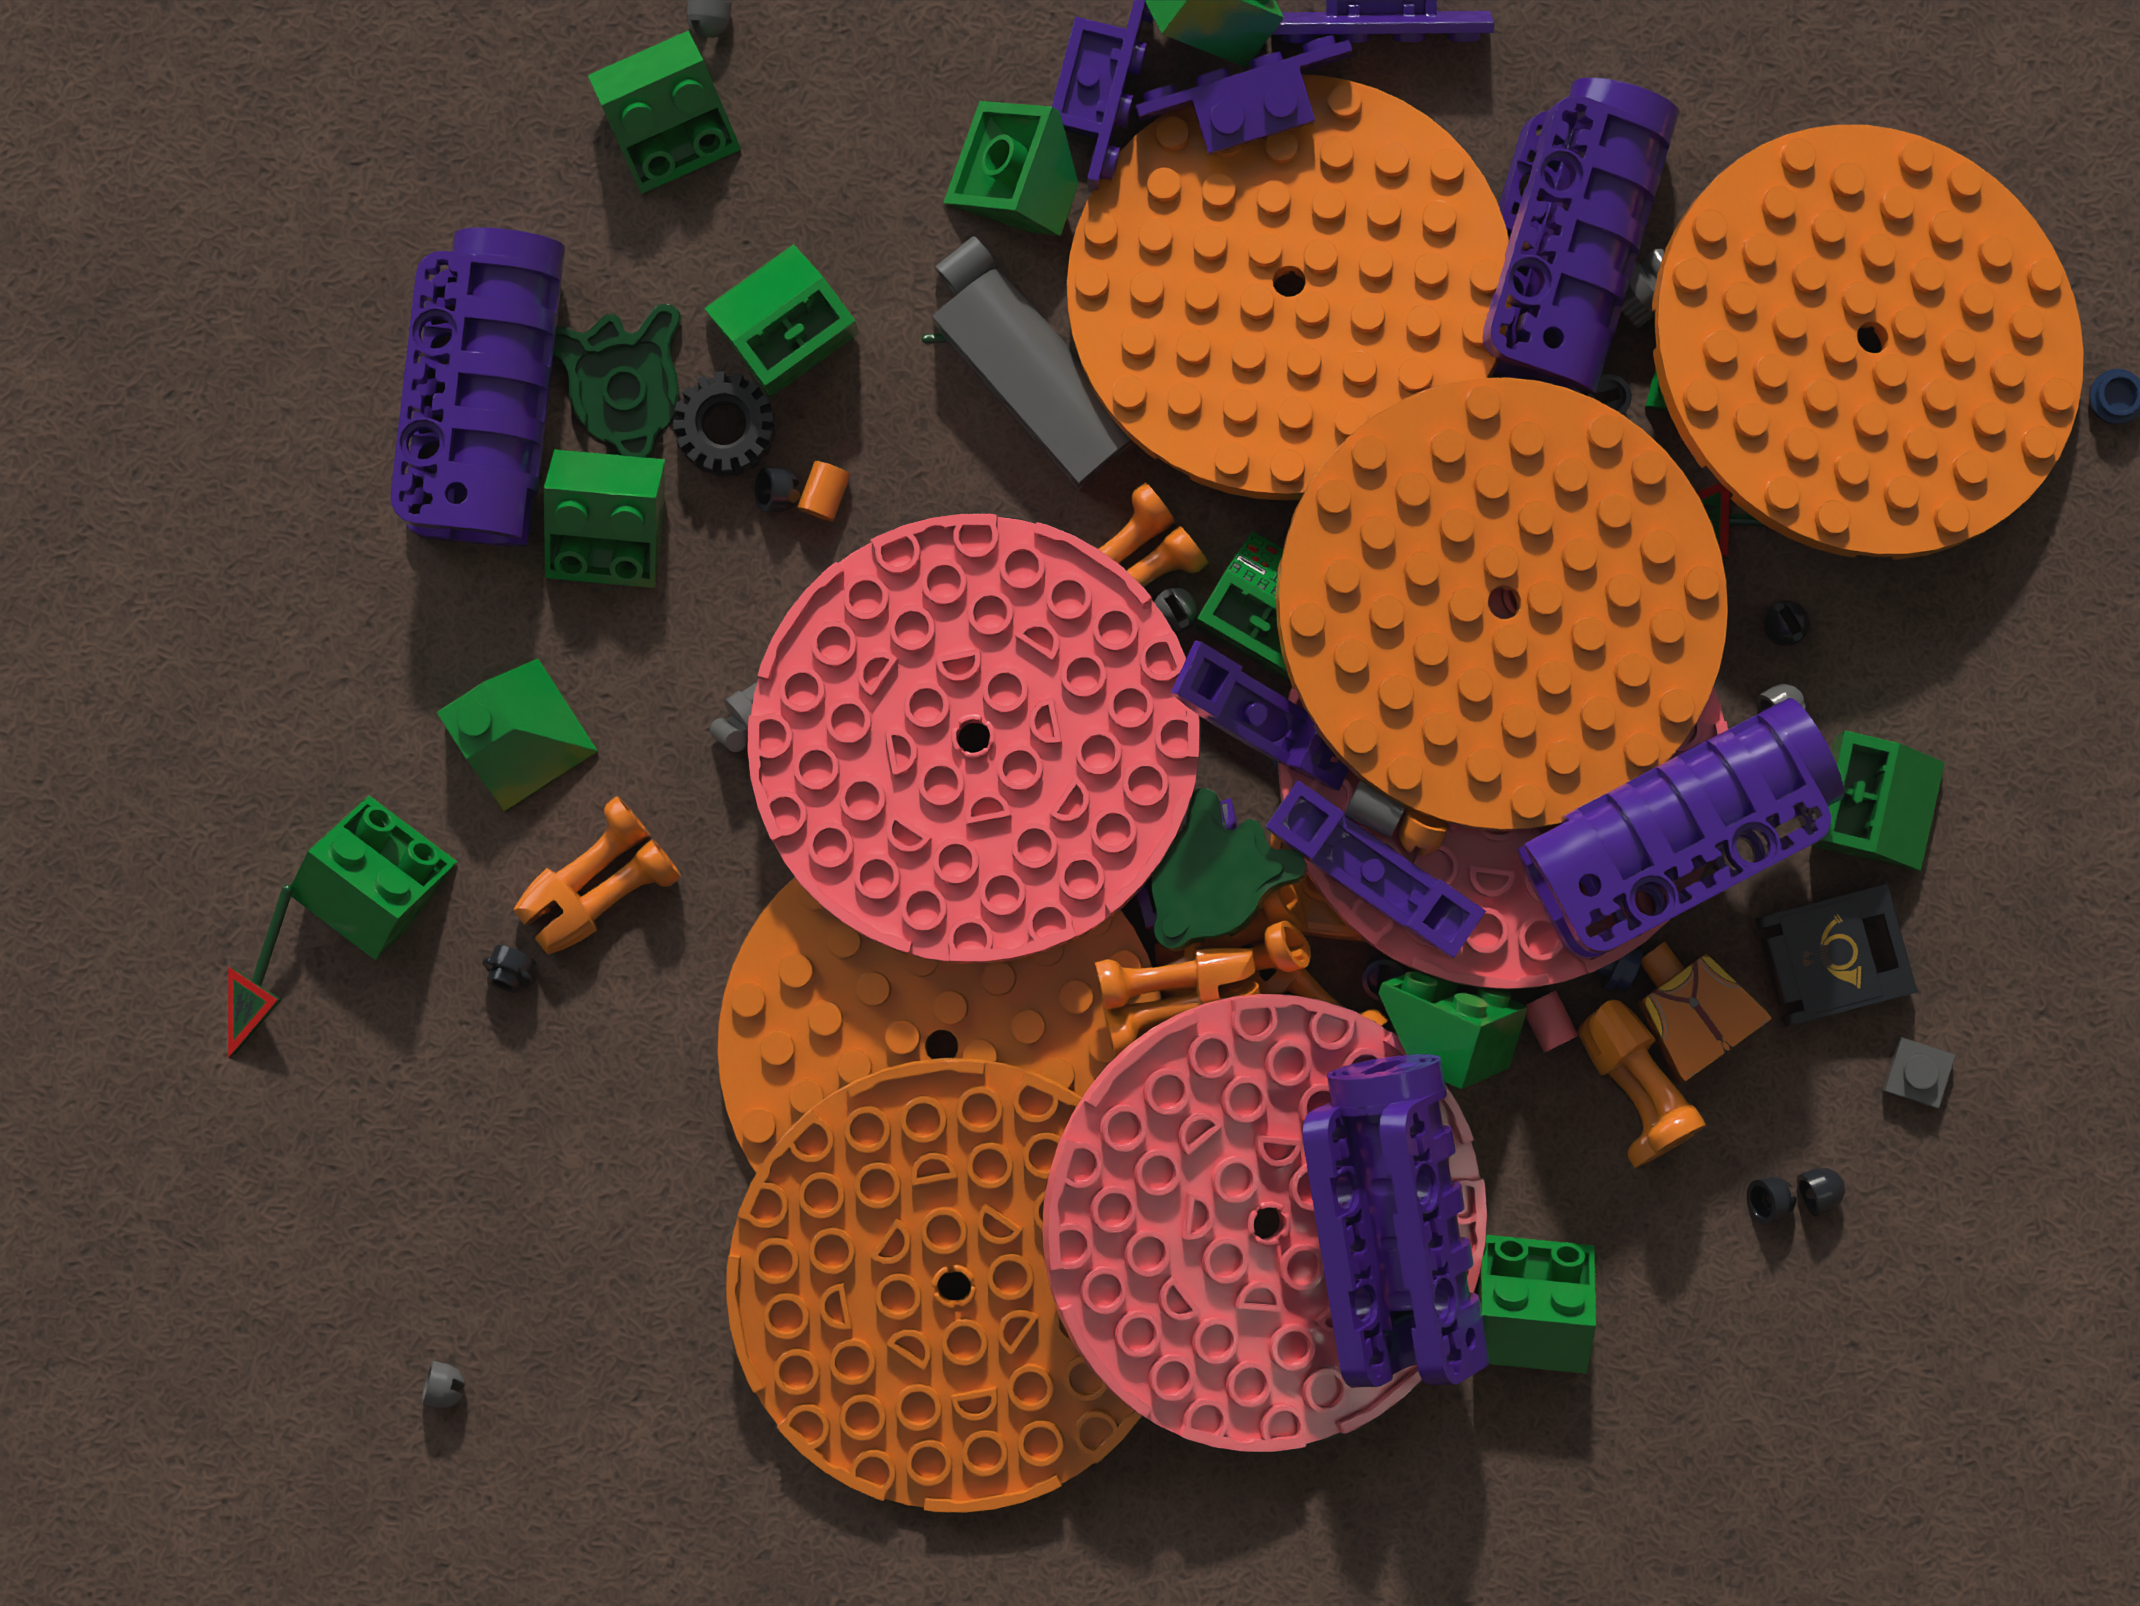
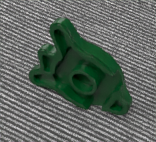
(623, 380)
(1216, 876)

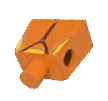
(1695, 1011)

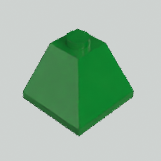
(1016, 168)
(517, 733)

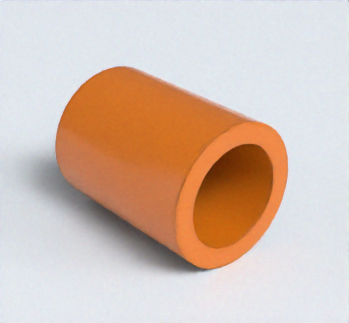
(824, 491)

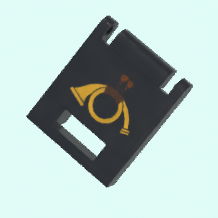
(1828, 957)

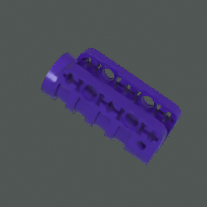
(1586, 230)
(492, 386)
(1680, 821)
(1392, 1225)

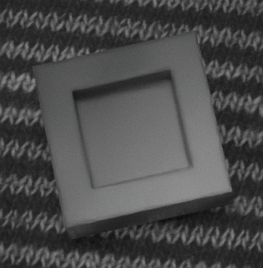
(1918, 1072)

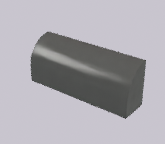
(1032, 375)

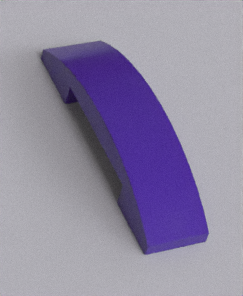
(1255, 715)
(1374, 870)

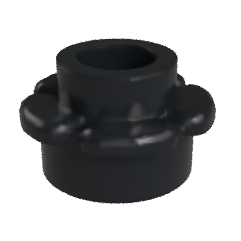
(509, 968)

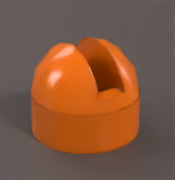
(1422, 832)

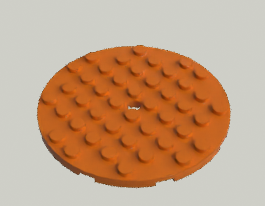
(1183, 263)
(1766, 357)
(1395, 623)
(828, 1006)
(845, 1306)

